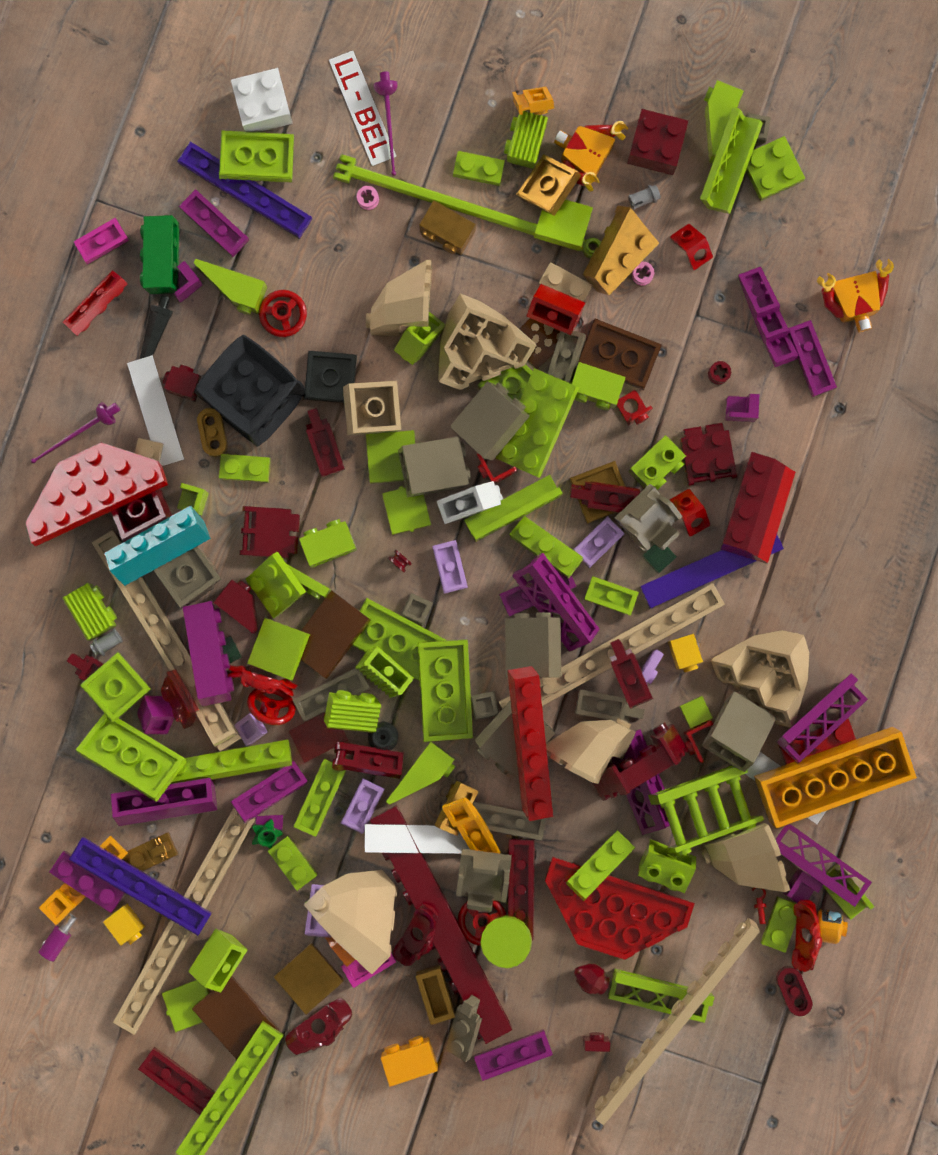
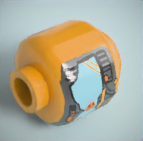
(831, 926)

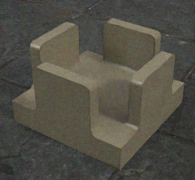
(650, 520)
(188, 576)
(483, 878)

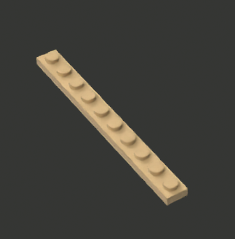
(157, 625)
(636, 638)
(175, 936)
(681, 1013)

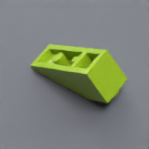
(717, 113)
(241, 290)
(426, 770)

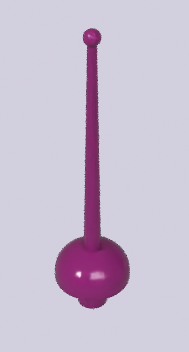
(385, 88)
(104, 415)

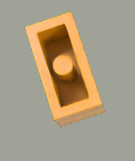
(408, 1060)

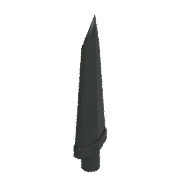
(156, 325)

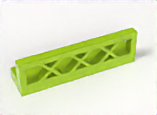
(731, 162)
(513, 508)
(657, 986)

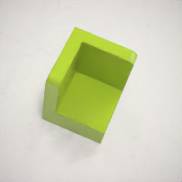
(192, 497)

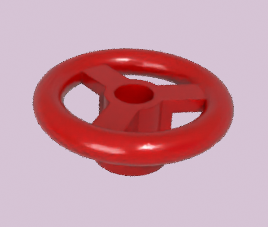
(277, 306)
(270, 708)
(476, 915)

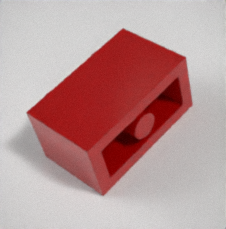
(555, 309)

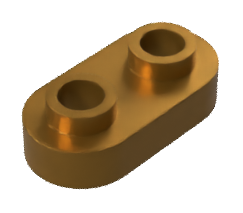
(212, 433)

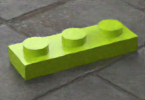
(540, 541)
(319, 798)
(600, 865)

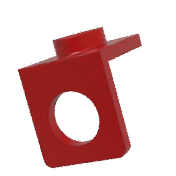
(691, 241)
(640, 415)
(485, 472)
(691, 509)
(690, 743)

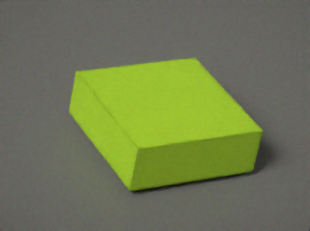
(695, 712)

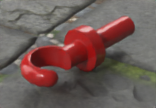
(760, 906)

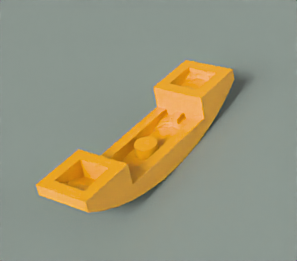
(470, 825)
(67, 898)

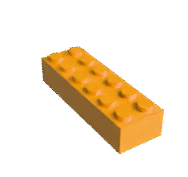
(835, 777)

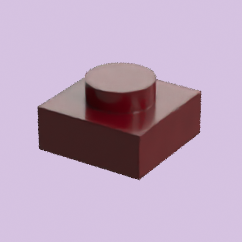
(596, 1042)

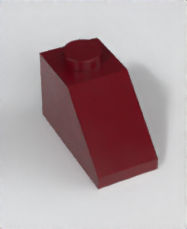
(239, 604)

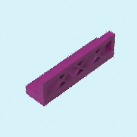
(561, 601)
(820, 709)
(647, 788)
(815, 872)

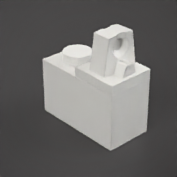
(469, 502)

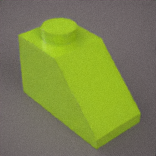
(418, 339)

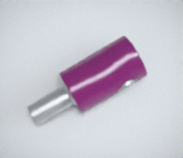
(57, 939)

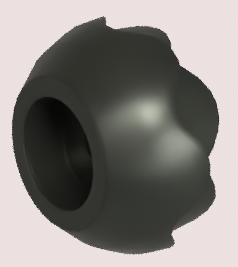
(390, 733)

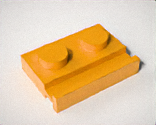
(535, 100)

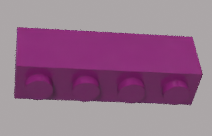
(207, 654)
(176, 801)

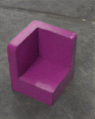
(187, 282)
(742, 408)
(155, 715)
(802, 886)

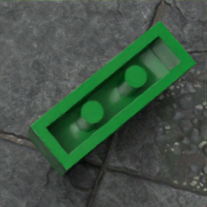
(160, 254)

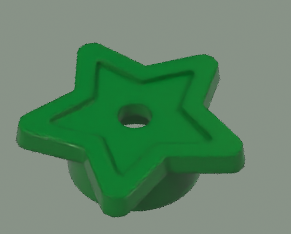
(268, 840)

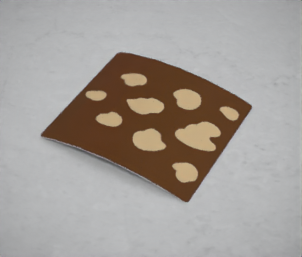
(545, 339)

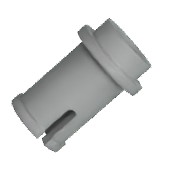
(644, 197)
(106, 642)

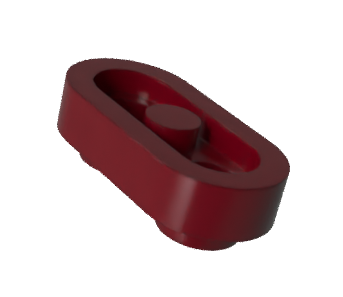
(794, 990)

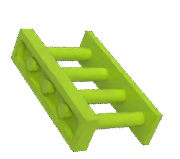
(688, 791)

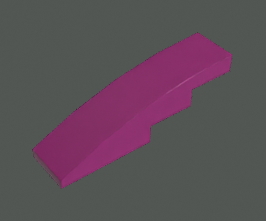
(767, 316)

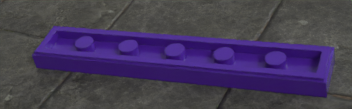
(246, 191)
(696, 575)
(140, 886)

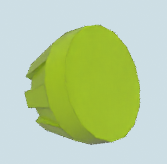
(506, 942)

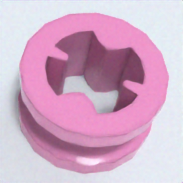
(364, 190)
(646, 280)

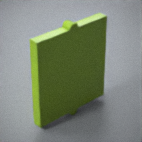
(404, 512)
(180, 1004)

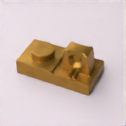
(456, 792)
(151, 852)

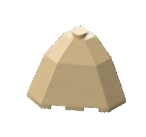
(402, 302)
(479, 344)
(769, 672)
(590, 746)
(748, 858)
(358, 915)

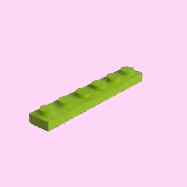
(236, 762)
(230, 1091)

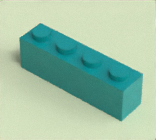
(157, 545)

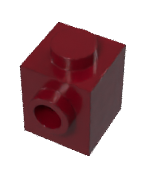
(181, 382)

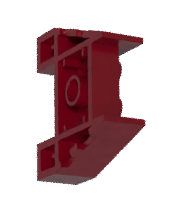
(654, 759)

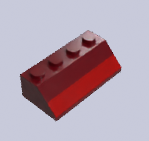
(758, 508)

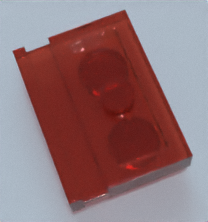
(179, 698)
(315, 738)

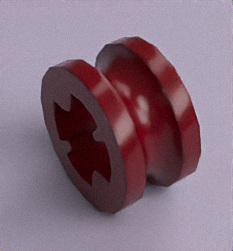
(715, 379)
(399, 561)

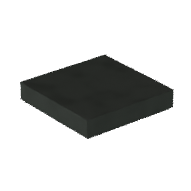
(328, 375)

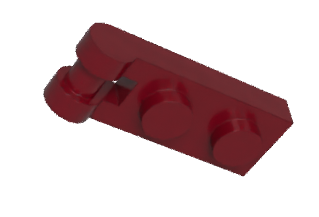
(368, 760)

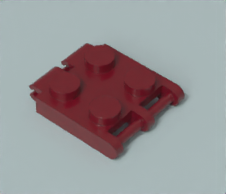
(707, 453)
(270, 532)

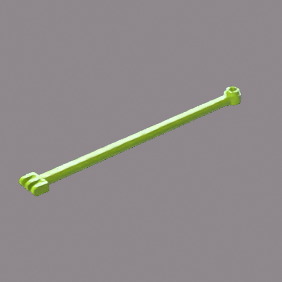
(421, 193)

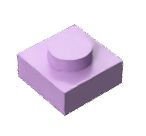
(250, 729)

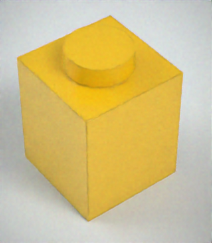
(685, 653)
(124, 925)

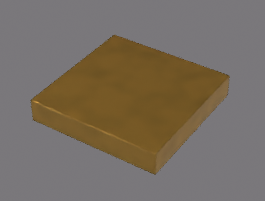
(548, 185)
(605, 474)
(308, 978)

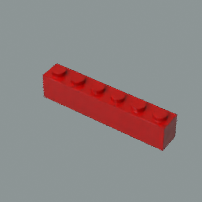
(530, 743)

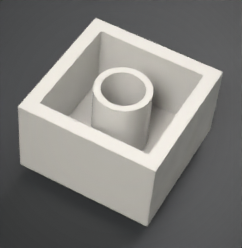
(261, 101)

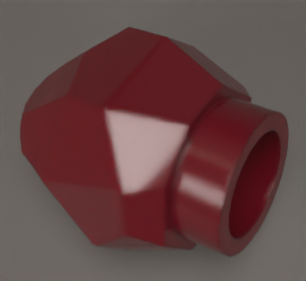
(591, 979)

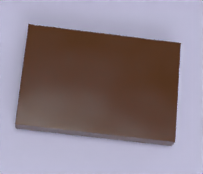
(620, 353)
(332, 633)
(232, 1016)

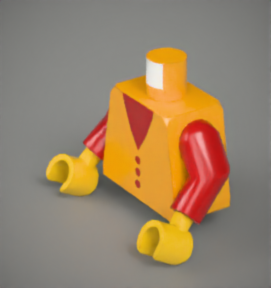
(589, 149)
(857, 296)

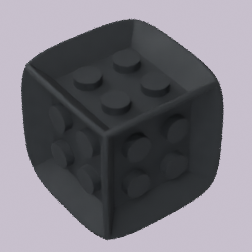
(250, 390)

